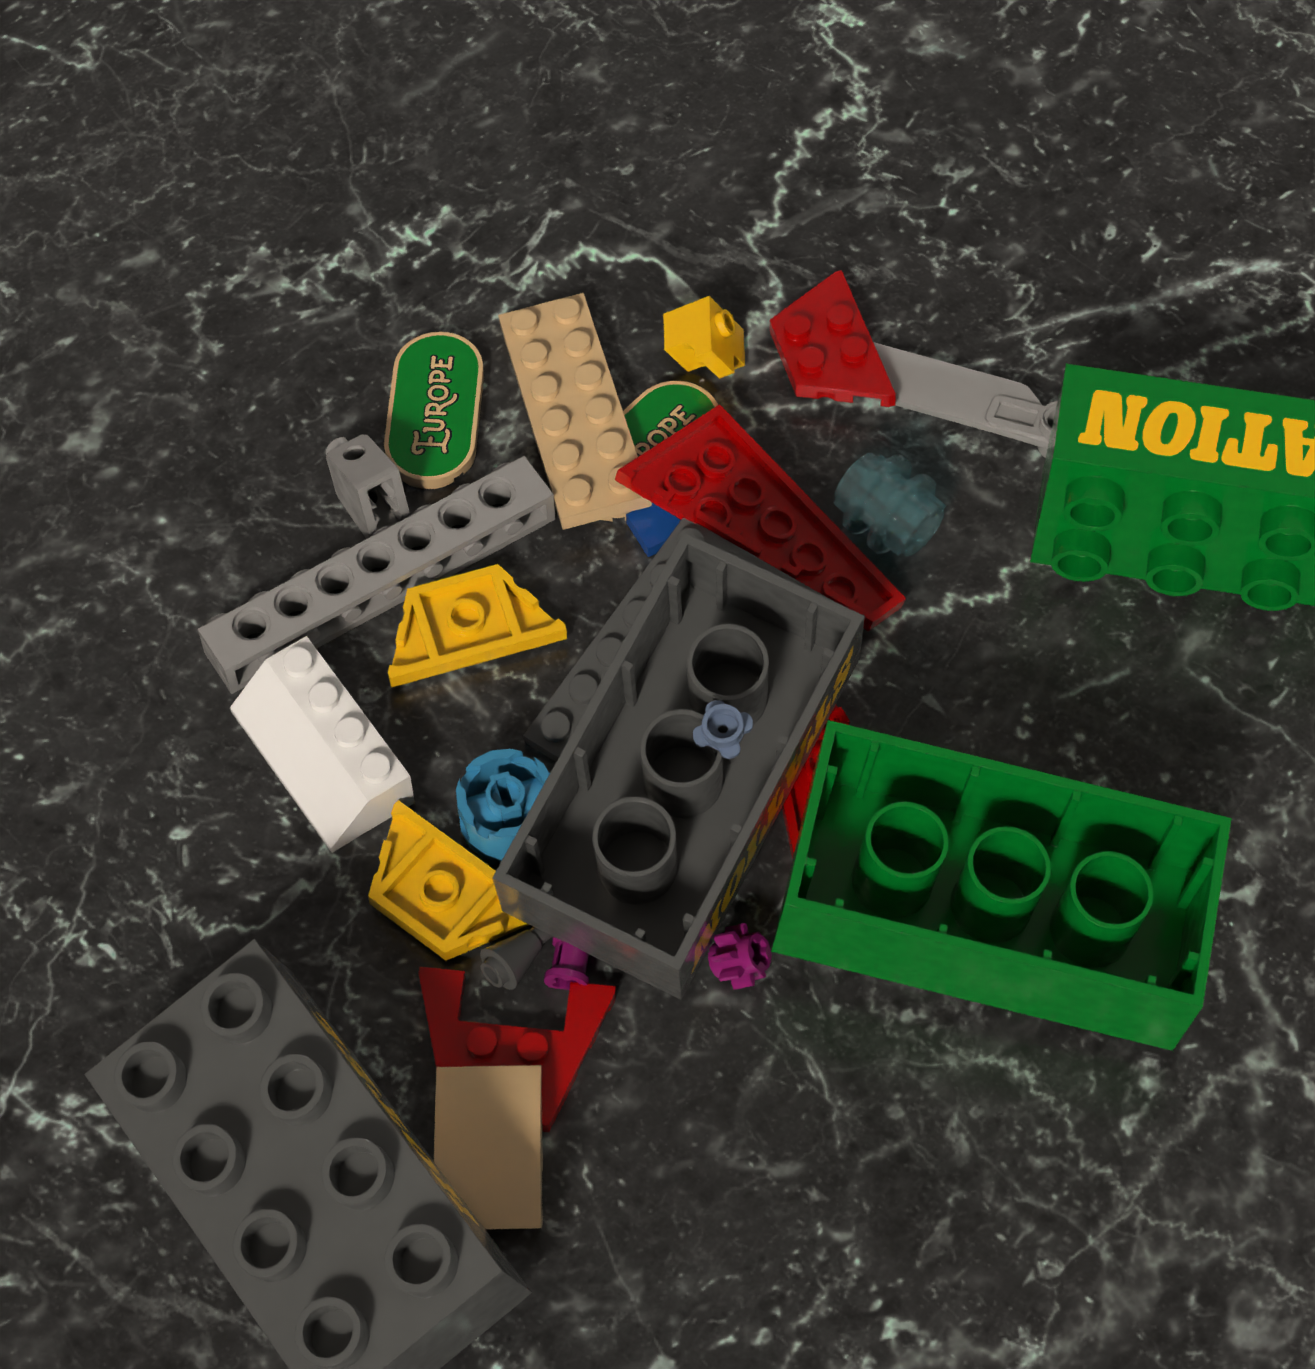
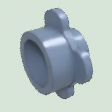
(719, 715)

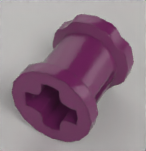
(567, 966)

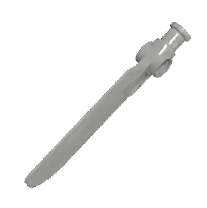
(968, 397)

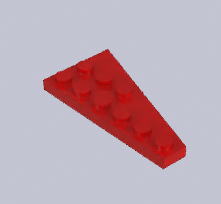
(736, 490)

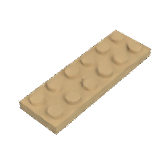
(572, 409)

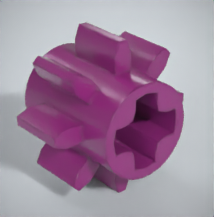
(739, 956)

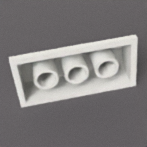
(321, 745)

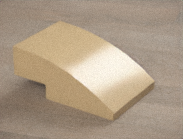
(492, 1141)

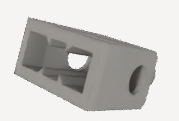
(364, 467)

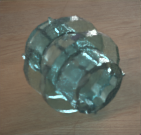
(883, 499)

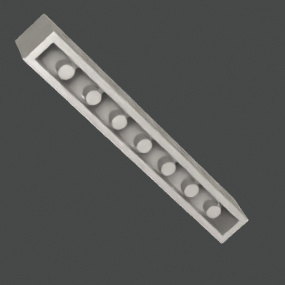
(368, 593)

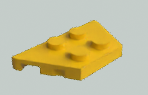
(467, 623)
(437, 888)

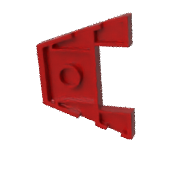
(485, 1044)

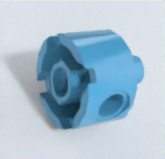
(496, 800)

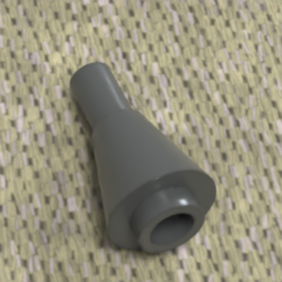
(509, 959)

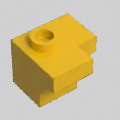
(704, 336)

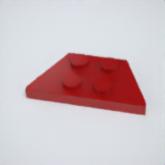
(829, 346)

